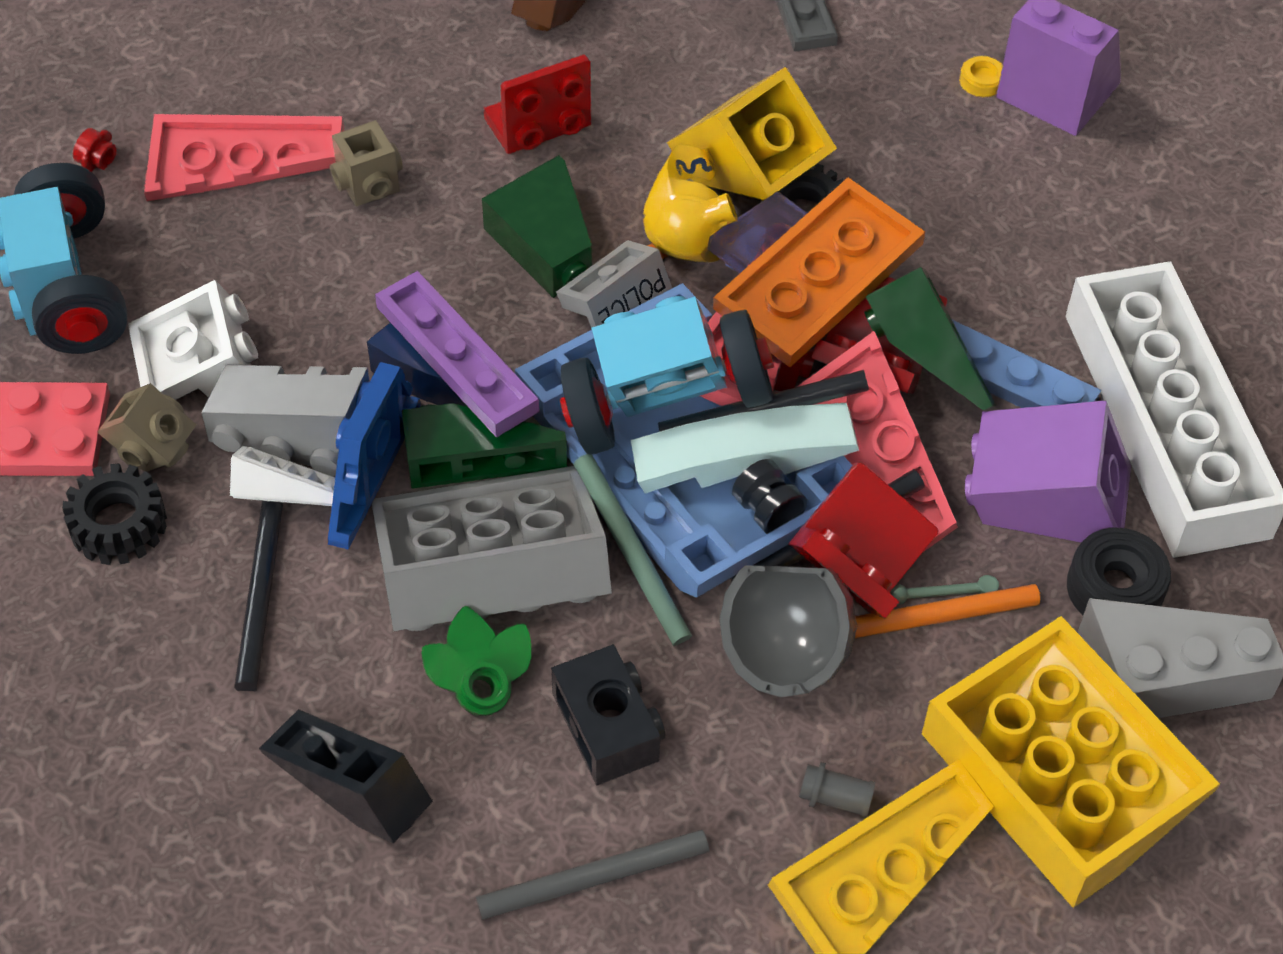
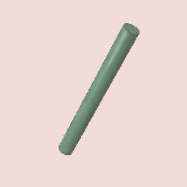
(632, 550)

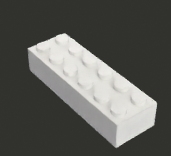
(1175, 410)

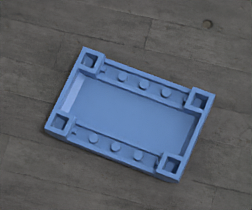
(687, 529)

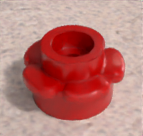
(94, 149)

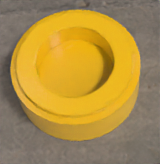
(981, 76)

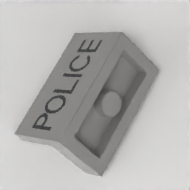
(616, 283)

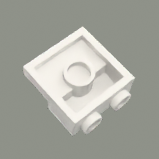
(191, 341)

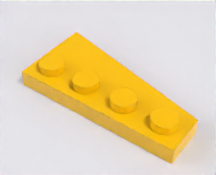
(870, 873)

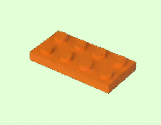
(820, 269)

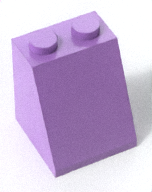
(1059, 64)
(1050, 470)

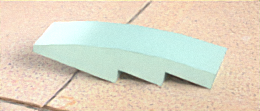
(731, 443)

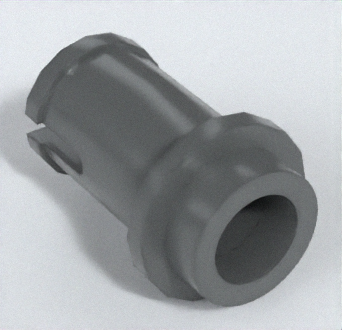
(836, 790)

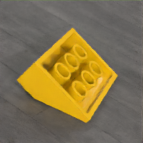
(1067, 758)

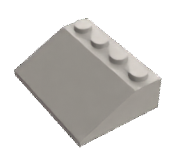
(490, 547)

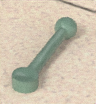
(985, 584)

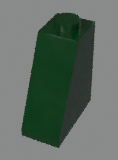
(541, 225)

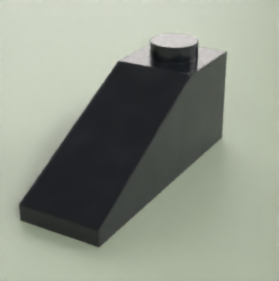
(350, 773)

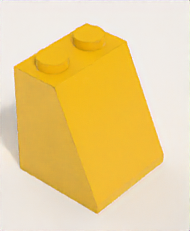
(760, 138)

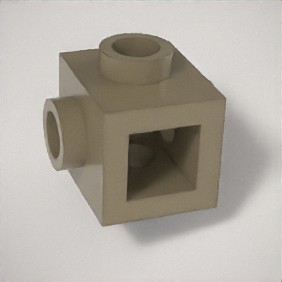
(365, 163)
(148, 429)

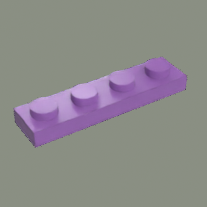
(457, 353)

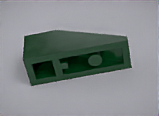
(921, 327)
(455, 447)

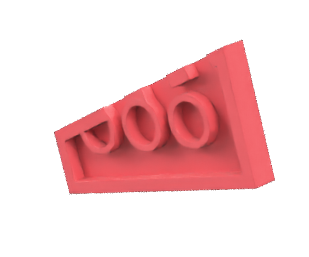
(234, 150)

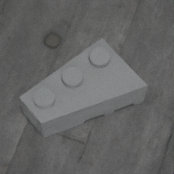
(1185, 657)

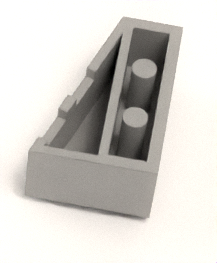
(282, 412)

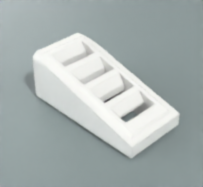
(271, 478)

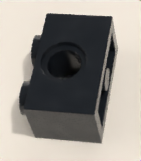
(607, 744)

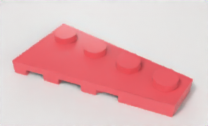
(886, 430)

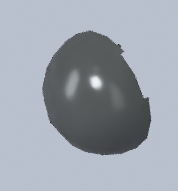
(787, 627)

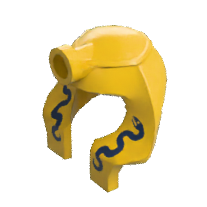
(683, 212)

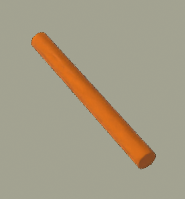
(948, 610)

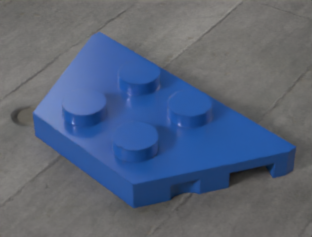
(367, 449)

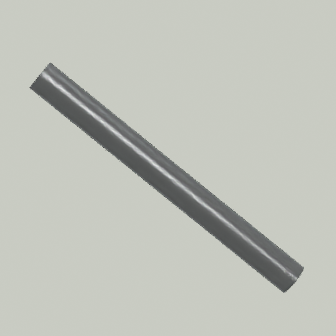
(592, 874)

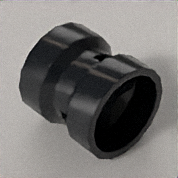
(767, 494)

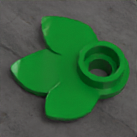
(477, 654)

